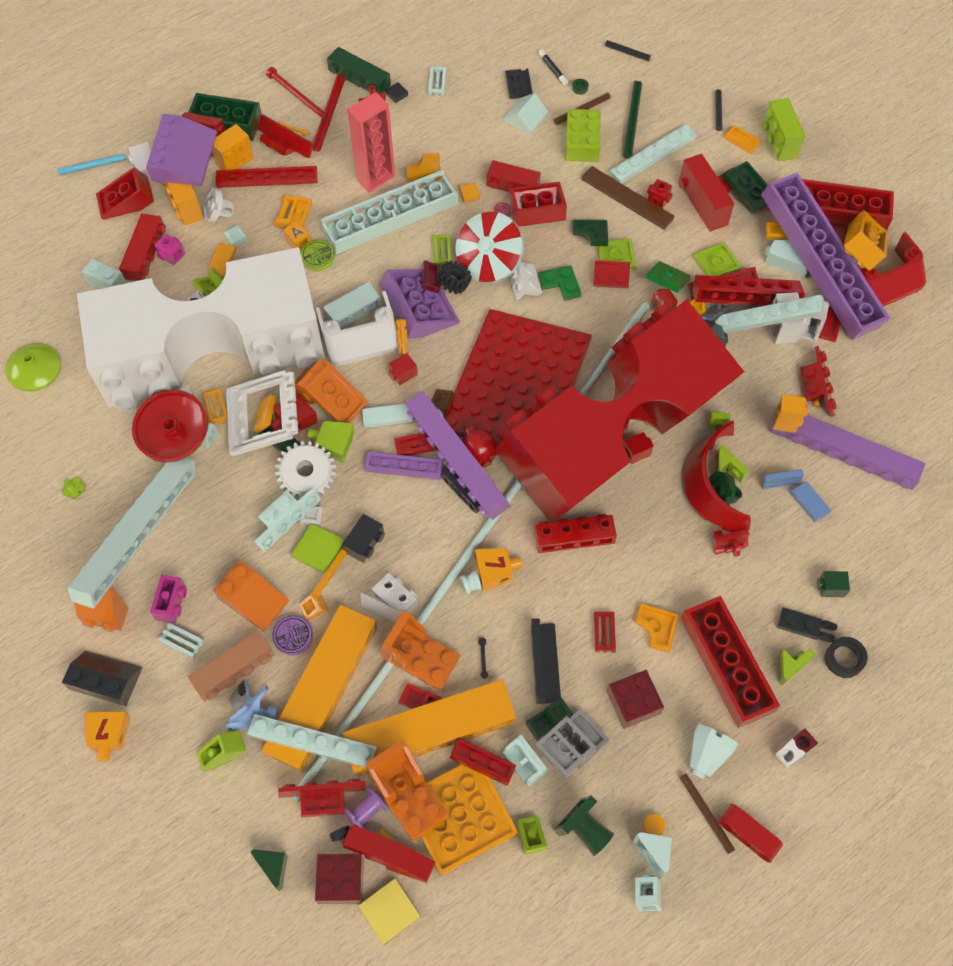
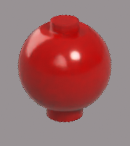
(480, 444)

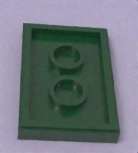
(747, 185)

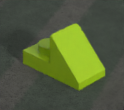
(727, 461)
(790, 666)
(531, 835)

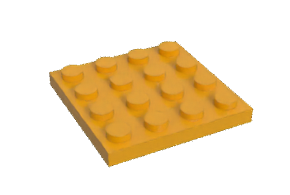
(474, 822)

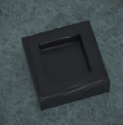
(396, 92)

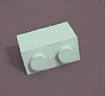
(101, 275)

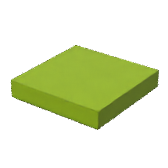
(618, 251)
(717, 260)
(318, 548)

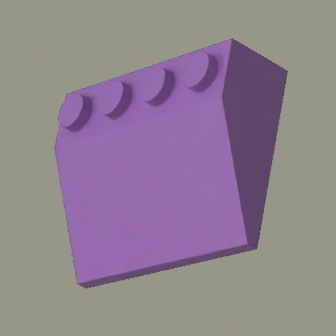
(180, 151)
(422, 309)

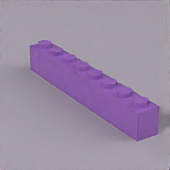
(856, 451)
(459, 457)

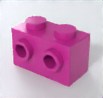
(168, 599)

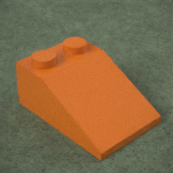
(250, 596)
(107, 614)

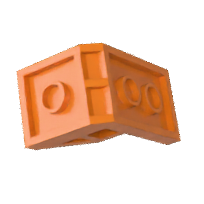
(330, 391)
(417, 653)
(405, 790)

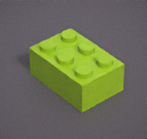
(783, 129)
(583, 135)

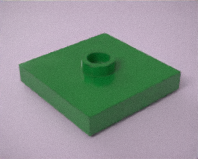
(668, 276)

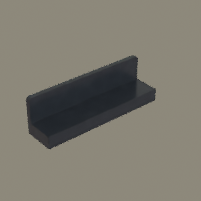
(545, 662)

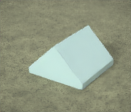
(526, 113)
(655, 851)

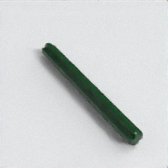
(632, 121)

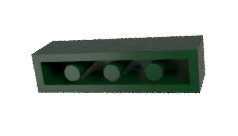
(358, 70)

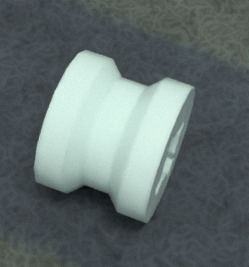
(470, 583)

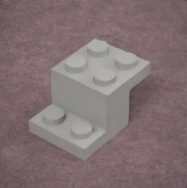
(572, 743)

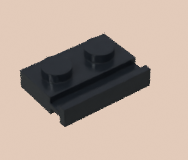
(518, 83)

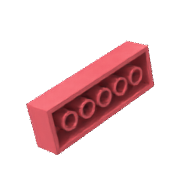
(372, 141)

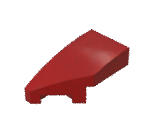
(414, 697)

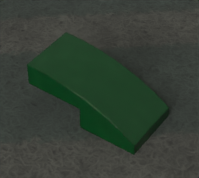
(548, 719)

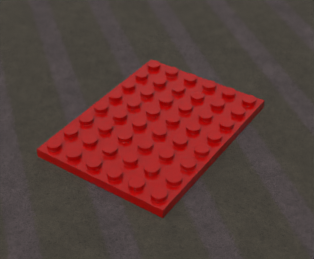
(512, 368)

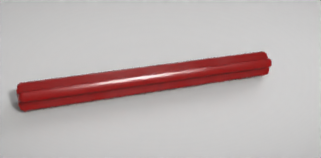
(328, 113)

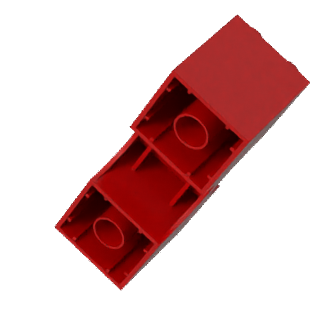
(575, 444)

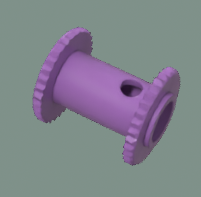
(366, 809)

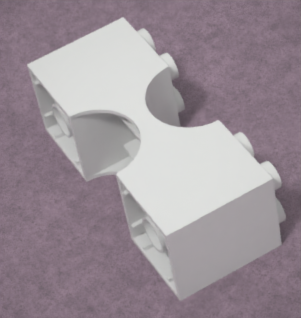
(147, 341)

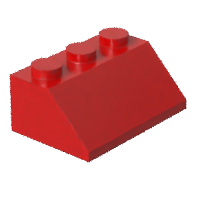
(538, 204)

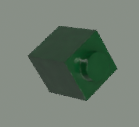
(833, 584)

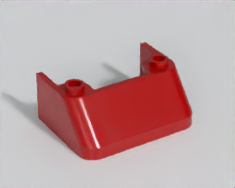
(901, 280)

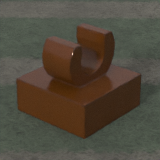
(442, 399)

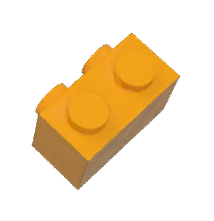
(790, 413)

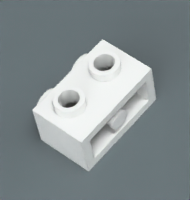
(392, 593)

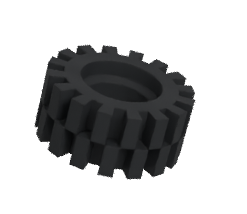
(451, 283)

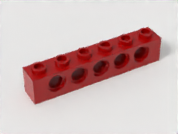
(742, 290)

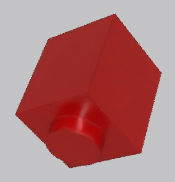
(402, 369)
(638, 447)

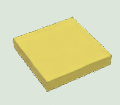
(389, 911)

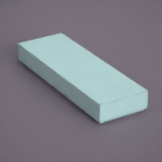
(386, 415)

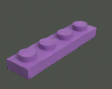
(403, 465)

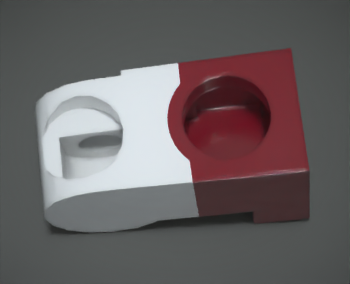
(796, 748)

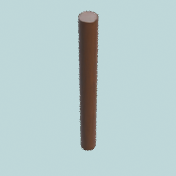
(586, 106)
(707, 813)

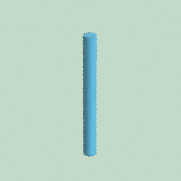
(90, 164)

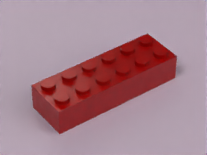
(847, 201)
(730, 662)

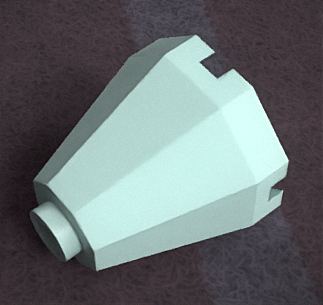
(709, 750)

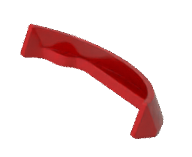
(700, 491)

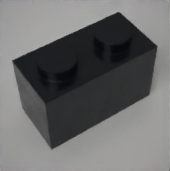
(363, 538)

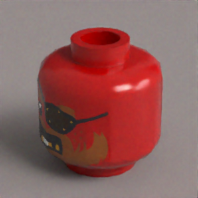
(661, 296)

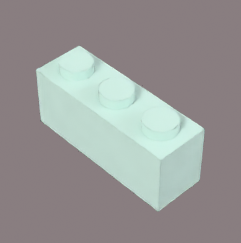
(353, 305)

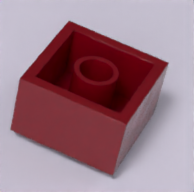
(635, 699)
(339, 879)

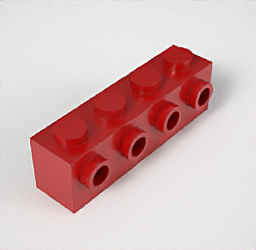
(575, 533)

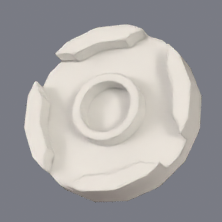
(216, 205)

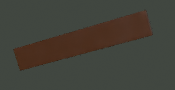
(628, 197)

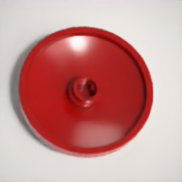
(170, 426)

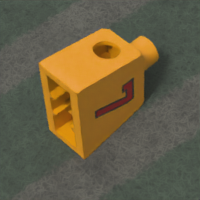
(495, 567)
(105, 732)

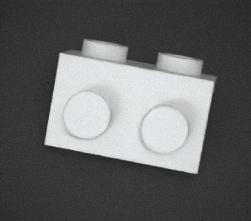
(525, 281)

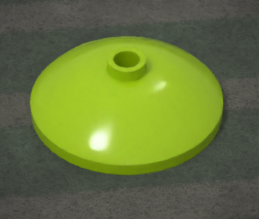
(36, 373)

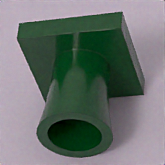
(585, 826)

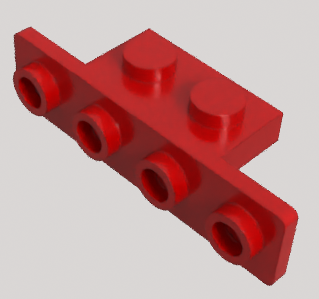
(283, 139)
(816, 381)
(321, 798)

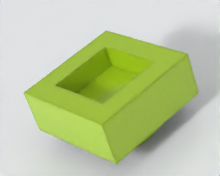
(718, 419)

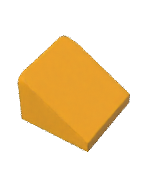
(313, 607)

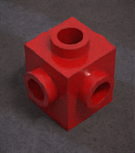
(660, 193)

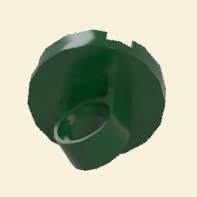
(725, 487)

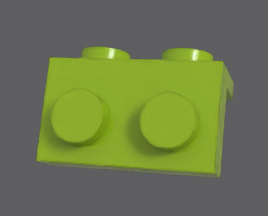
(208, 284)

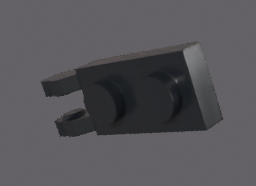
(805, 625)

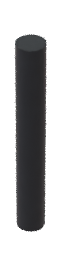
(627, 50)
(718, 107)

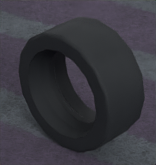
(835, 667)

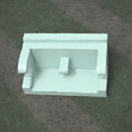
(527, 762)

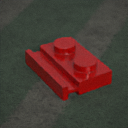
(611, 274)

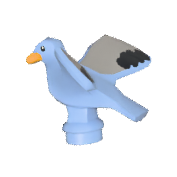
(247, 707)

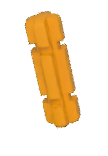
(401, 335)

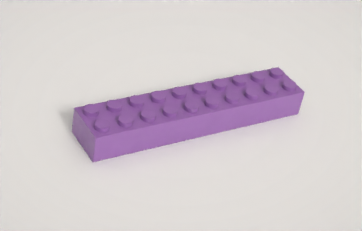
(825, 256)

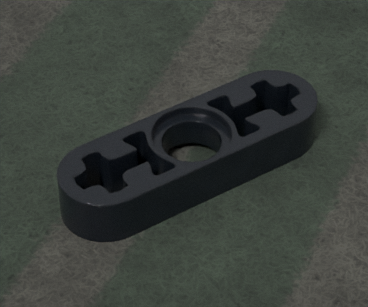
(451, 481)

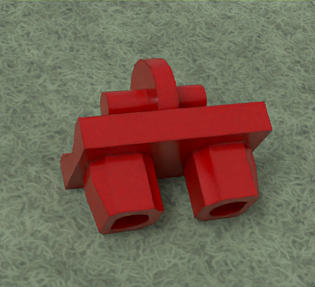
(730, 542)

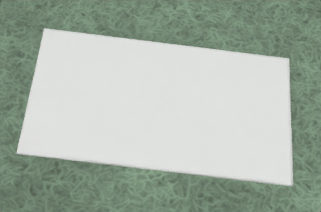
(379, 608)

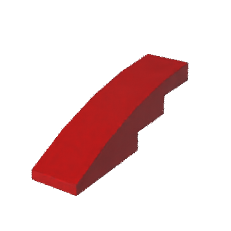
(389, 853)

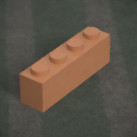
(231, 666)

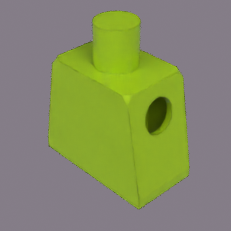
(334, 437)

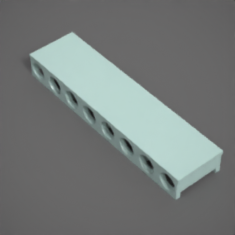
(391, 214)

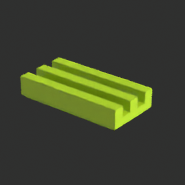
(441, 262)

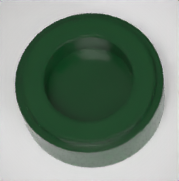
(580, 86)

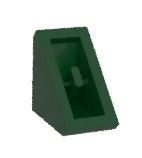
(273, 865)

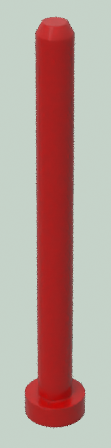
(272, 74)

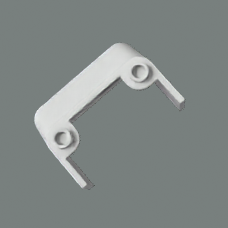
(360, 341)

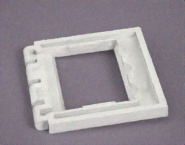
(238, 417)

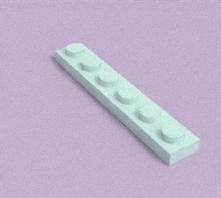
(652, 154)
(772, 314)
(311, 741)

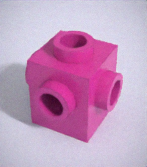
(169, 249)

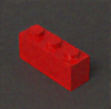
(507, 176)

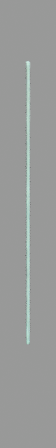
(456, 570)

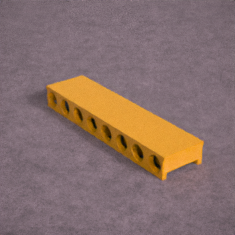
(324, 680)
(439, 722)

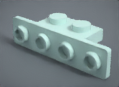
(283, 515)

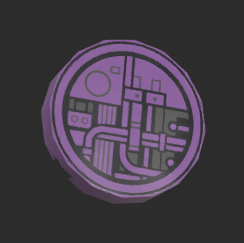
(292, 635)

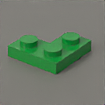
(561, 277)

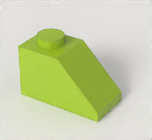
(221, 750)

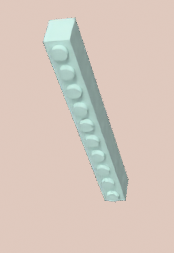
(130, 533)

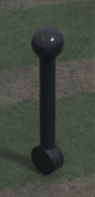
(482, 642)

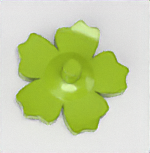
(73, 488)

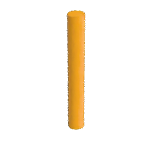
(328, 574)

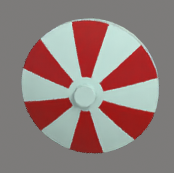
(490, 247)

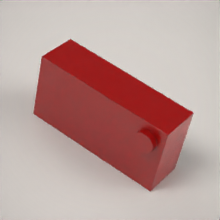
(706, 192)

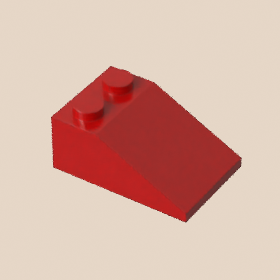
(125, 195)

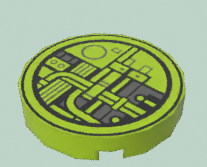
(317, 255)

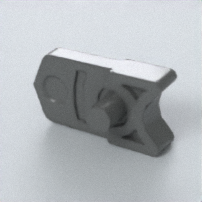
(718, 310)

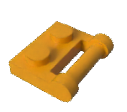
(299, 211)

